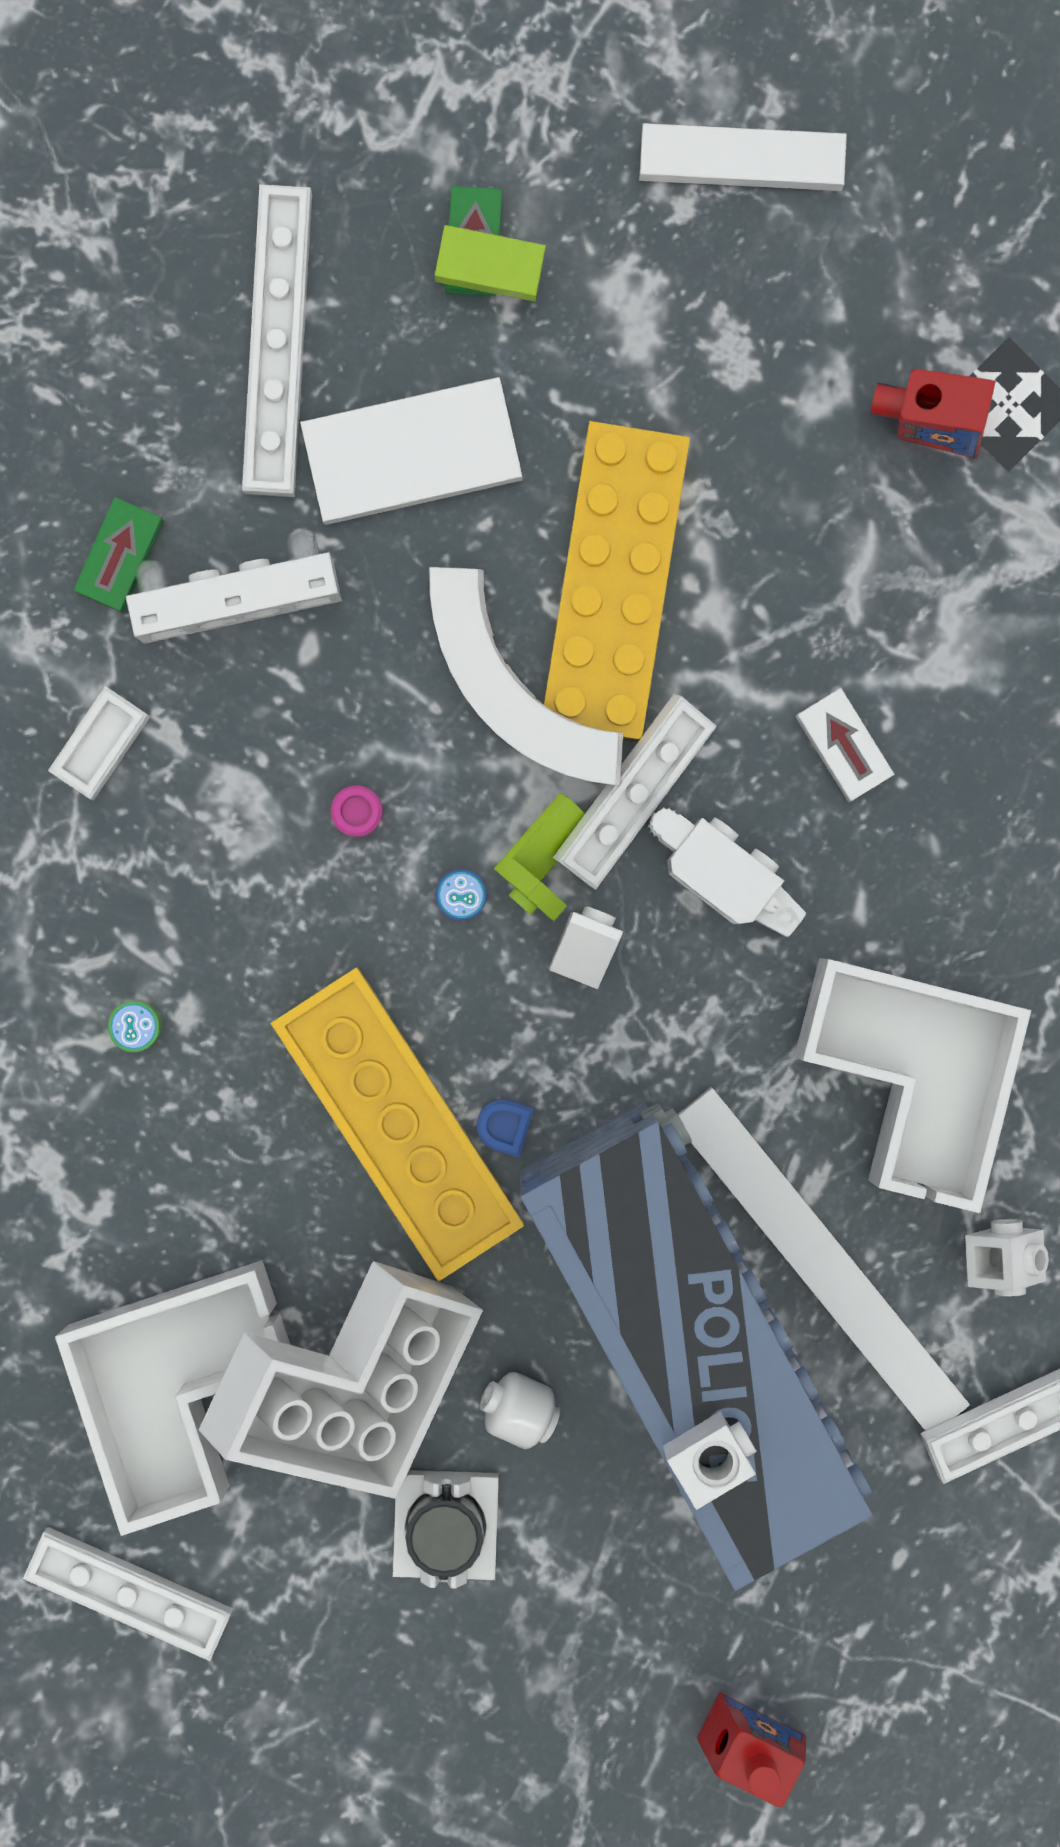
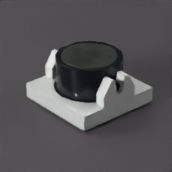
(445, 1530)

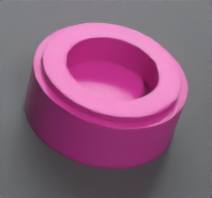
(356, 811)

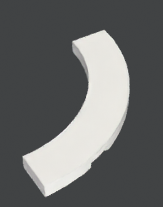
(499, 694)

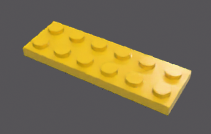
(616, 577)
(398, 1124)

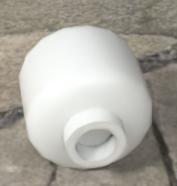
(520, 1410)

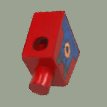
(956, 411)
(759, 1753)

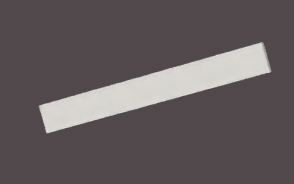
(821, 1261)

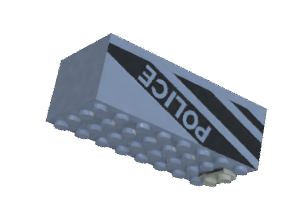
(694, 1334)

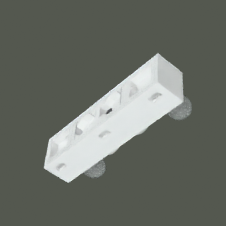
(232, 598)

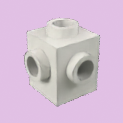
(1006, 1258)

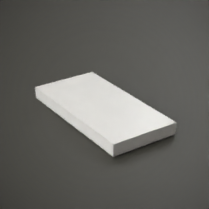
(411, 451)

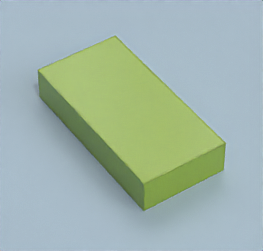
(490, 263)

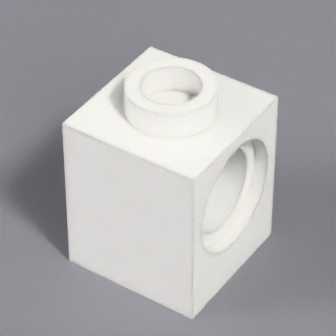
(706, 1483)

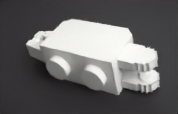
(724, 874)

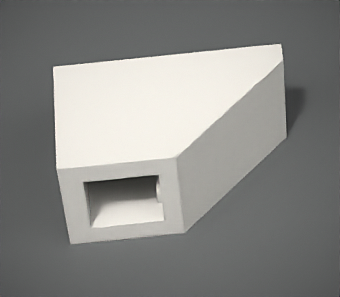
(586, 947)

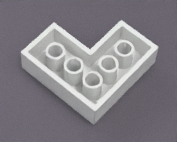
(361, 1408)

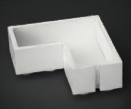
(947, 1067)
(143, 1384)

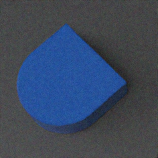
(504, 1125)

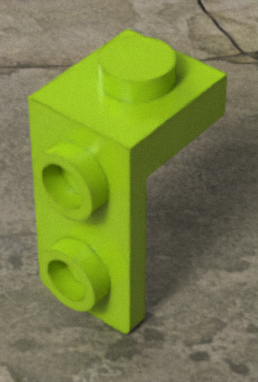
(533, 857)

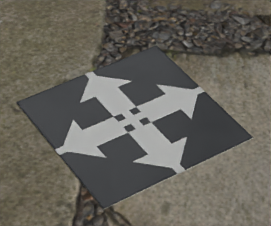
(1022, 404)

